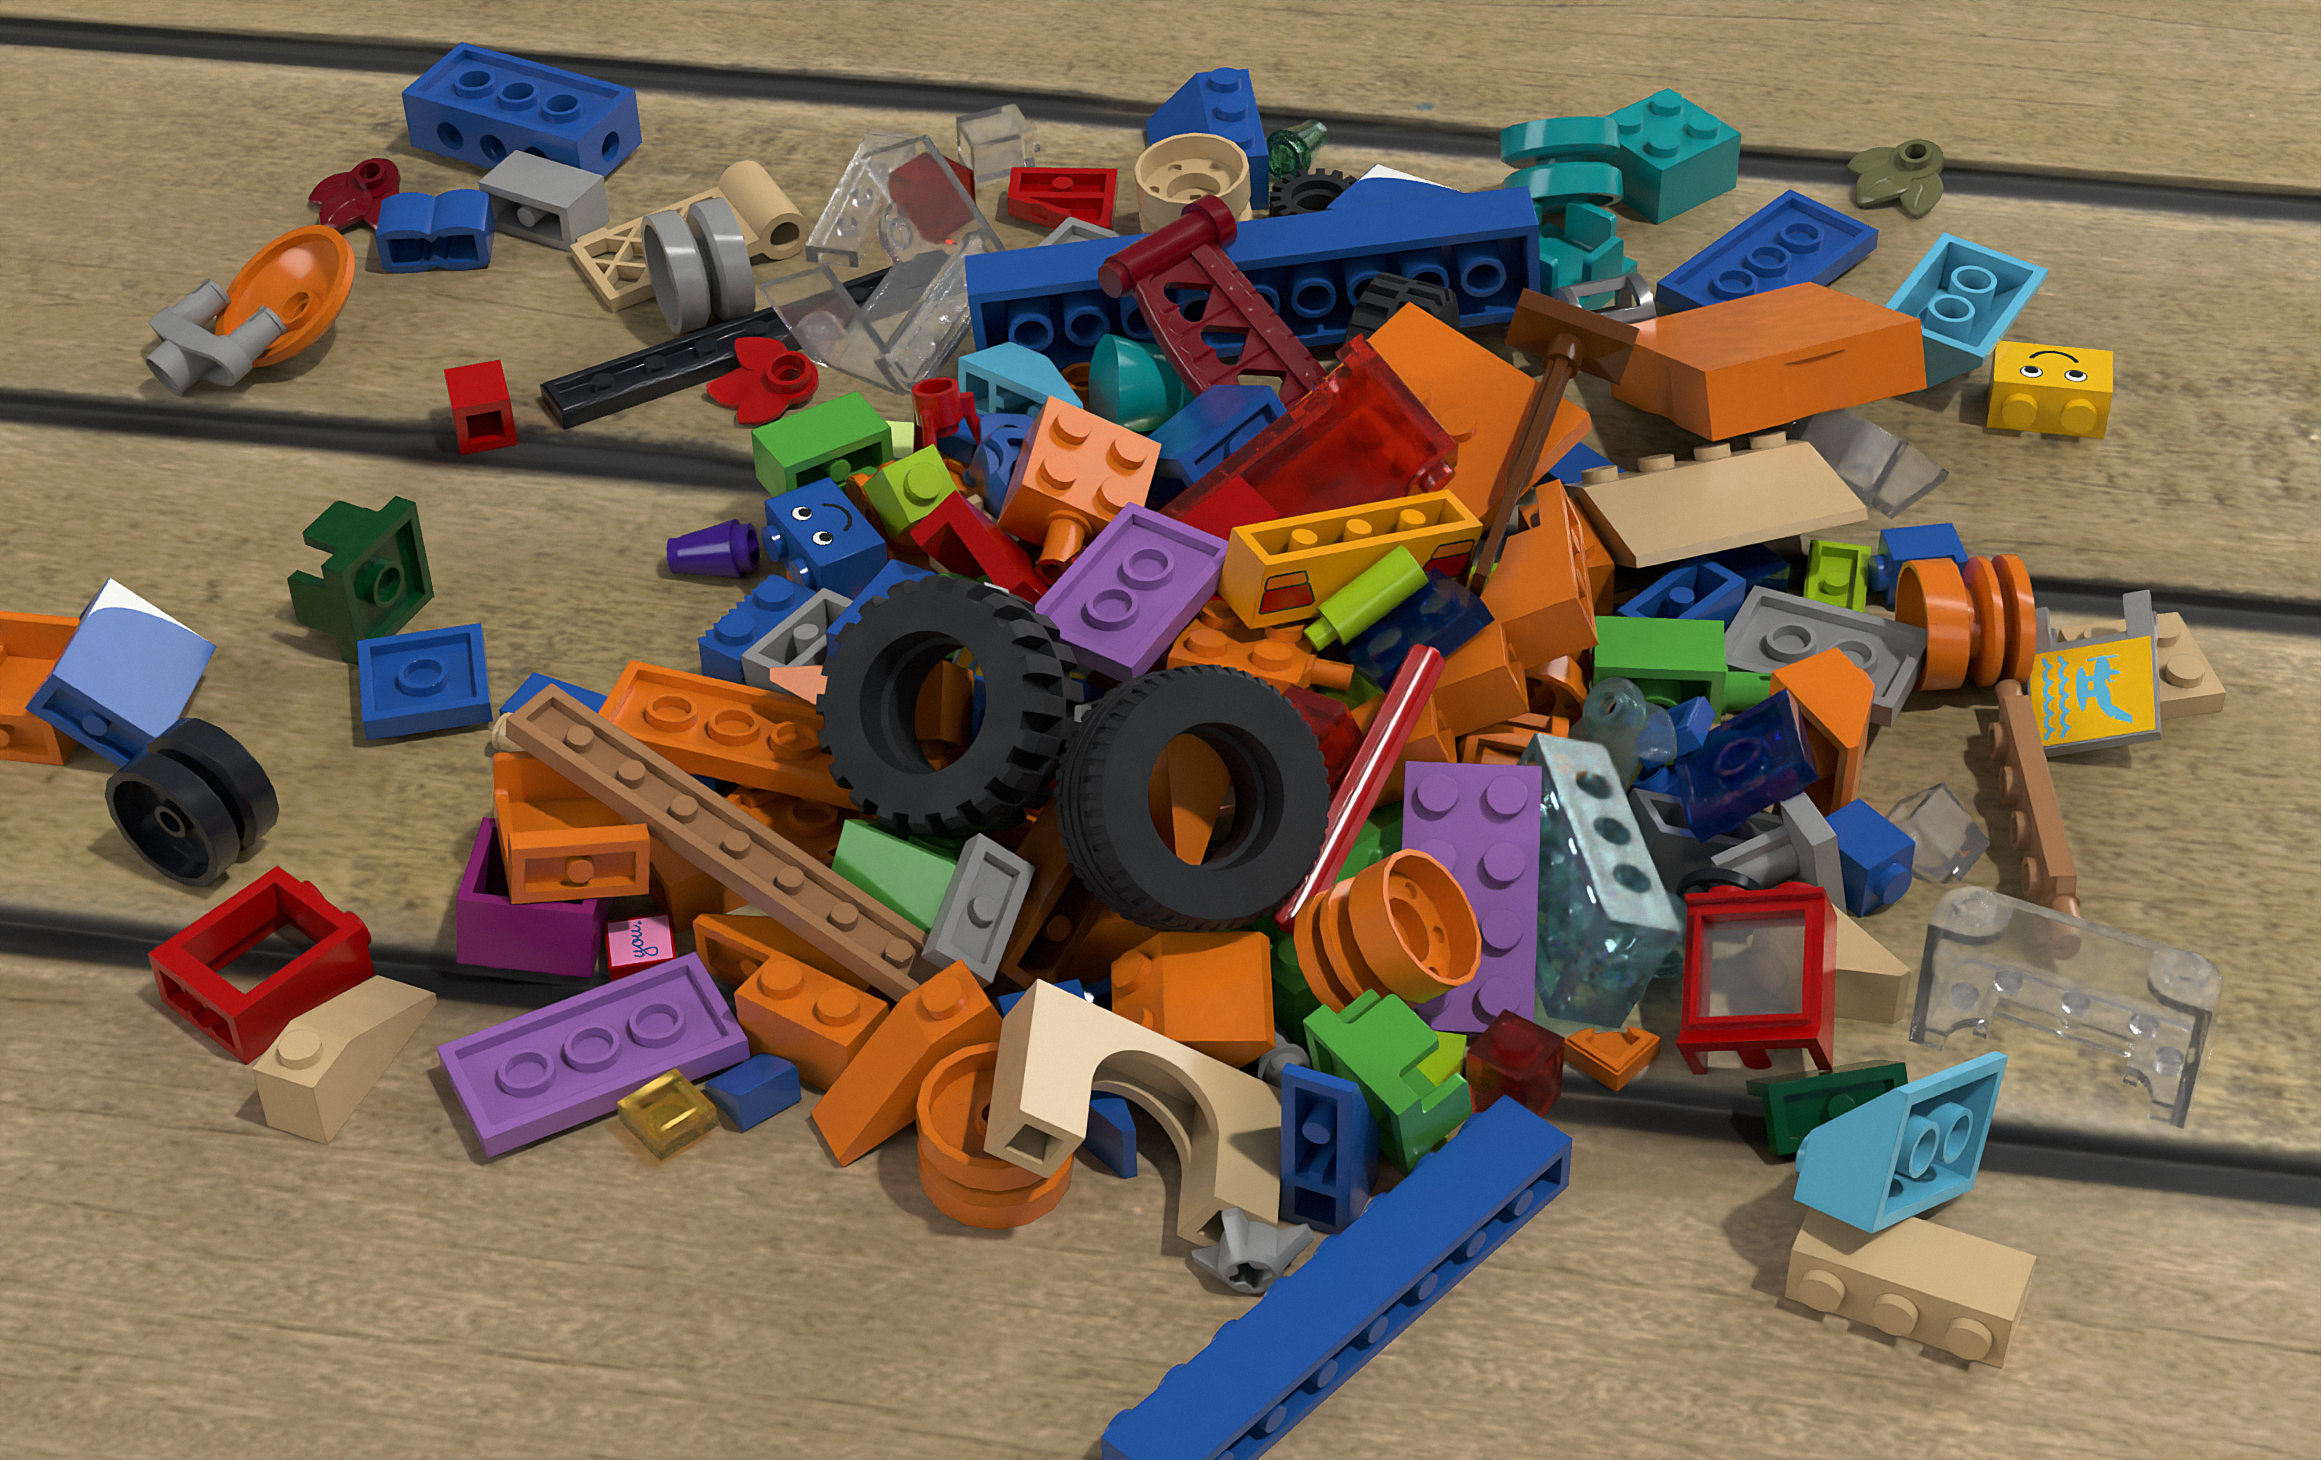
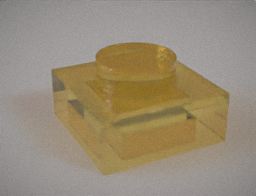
(667, 1114)

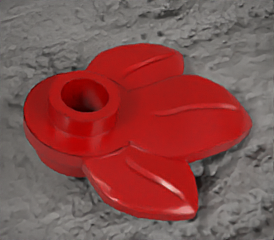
(765, 382)

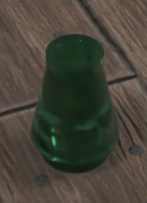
(1295, 148)

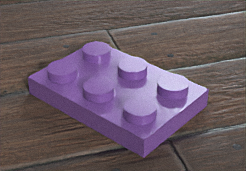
(1134, 591)

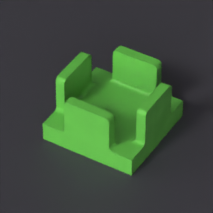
(1379, 1048)

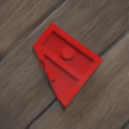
(1054, 194)

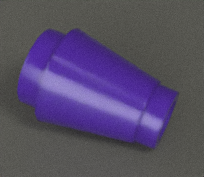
(716, 551)

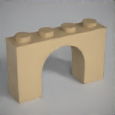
(1218, 1117)

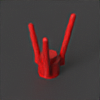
(939, 410)

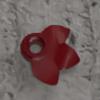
(356, 193)

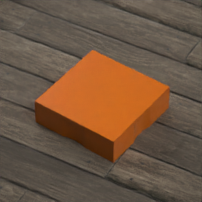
(1771, 360)

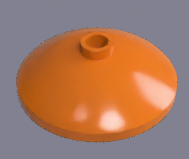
(302, 280)

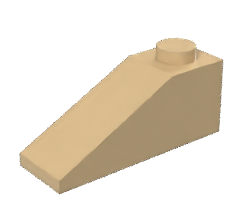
(336, 1055)

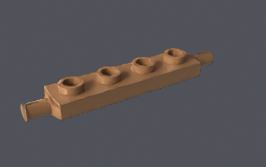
(2035, 816)

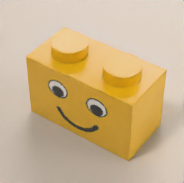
(2050, 389)

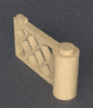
(761, 208)

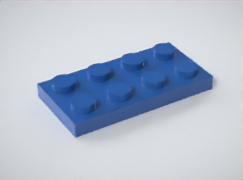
(1773, 249)

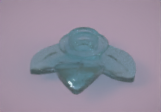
(1630, 731)

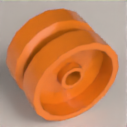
(951, 1153)

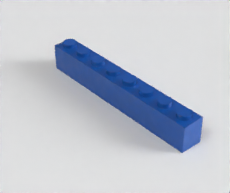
(1351, 1295)

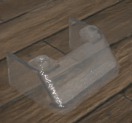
(921, 303)

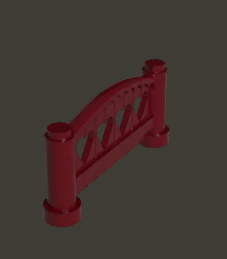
(1192, 257)

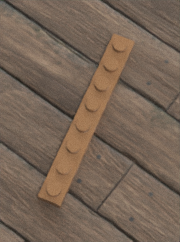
(723, 841)

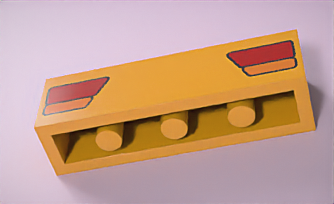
(1296, 563)

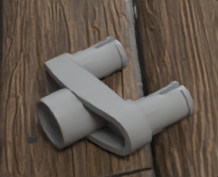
(195, 353)

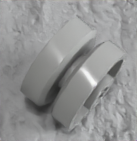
(698, 265)

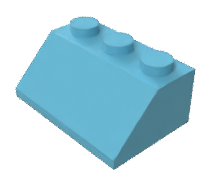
(1964, 303)
(1902, 1147)

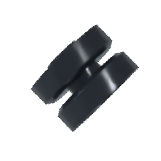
(192, 802)

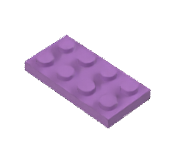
(1487, 835)
(590, 1053)

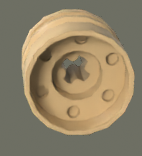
(1185, 169)

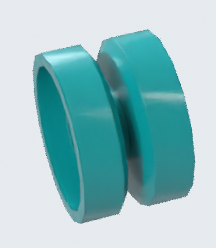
(1563, 160)

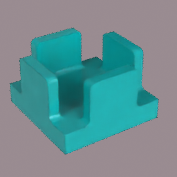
(1582, 251)

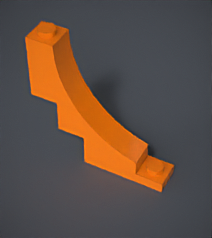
(1540, 615)

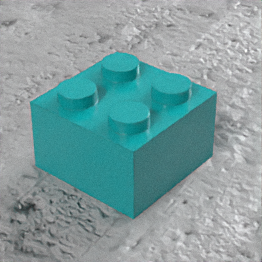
(1673, 155)

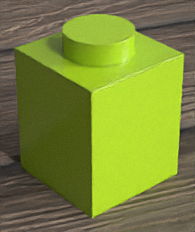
(909, 490)

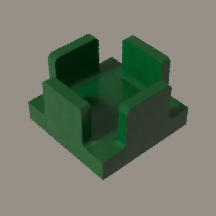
(372, 578)

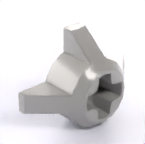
(1252, 1252)

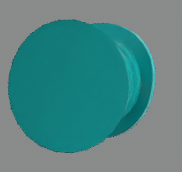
(1134, 384)

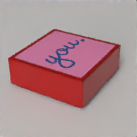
(639, 944)

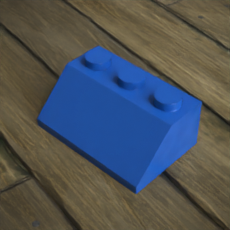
(1223, 106)

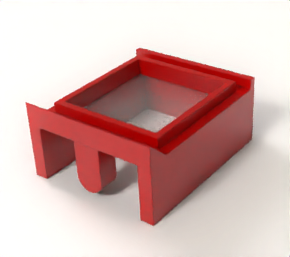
(1759, 974)

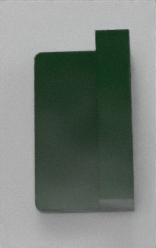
(1811, 1098)

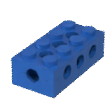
(491, 103)

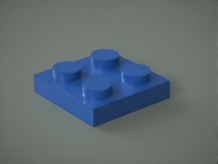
(424, 681)

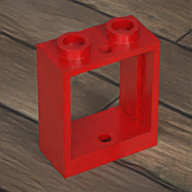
(252, 1021)

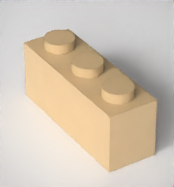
(1914, 1282)

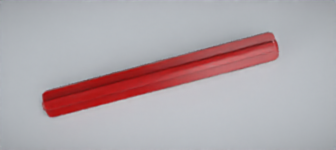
(1368, 773)

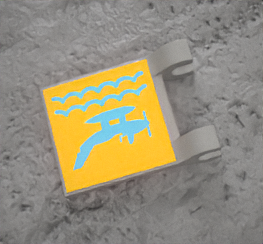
(2098, 687)

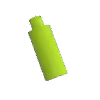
(1367, 599)

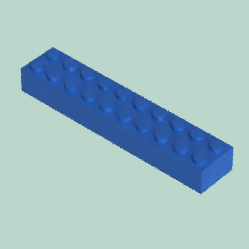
(1301, 264)

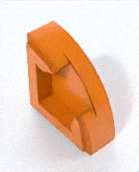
(1612, 1056)

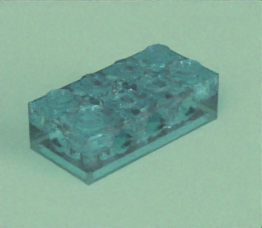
(1599, 894)

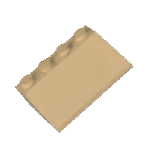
(1714, 500)

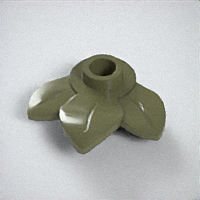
(1902, 172)

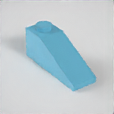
(1012, 380)

